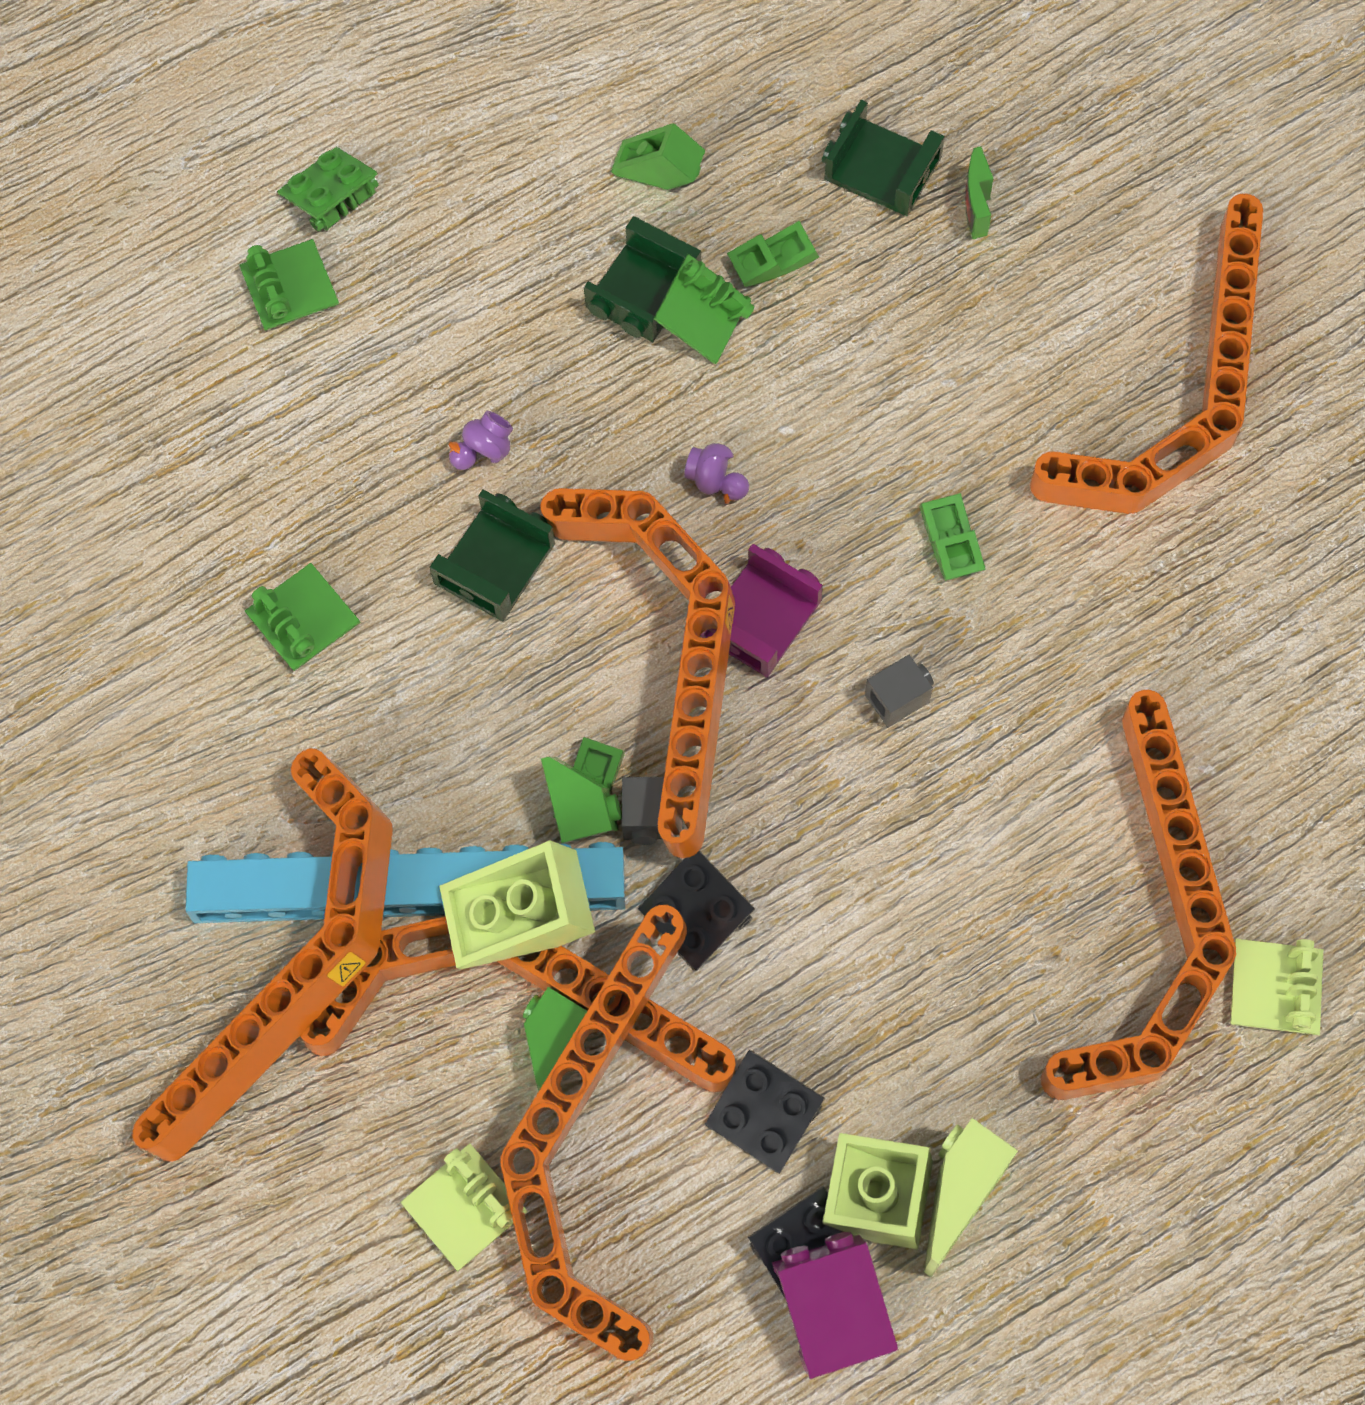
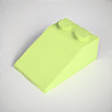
(517, 906)
(969, 1172)

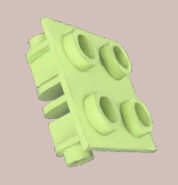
(1277, 986)
(461, 1206)

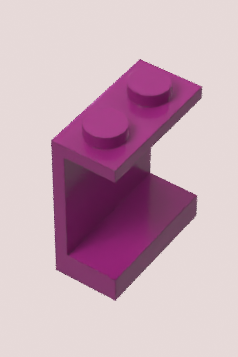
(770, 609)
(835, 1304)

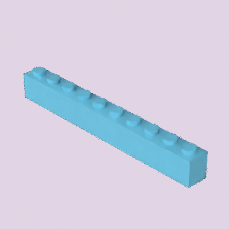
(298, 885)

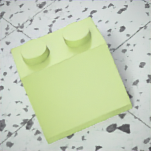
(879, 1190)

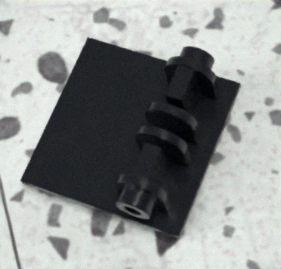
(706, 903)
(764, 1111)
(793, 1228)

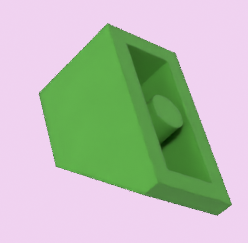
(660, 158)
(579, 802)
(548, 1030)

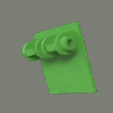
(327, 183)
(287, 283)
(702, 309)
(301, 616)

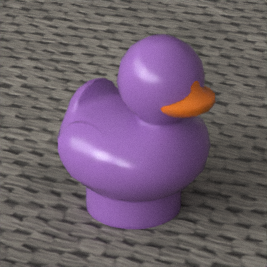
(483, 436)
(709, 469)

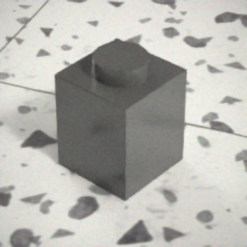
(899, 690)
(641, 809)

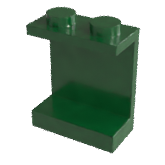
(881, 162)
(639, 279)
(495, 556)

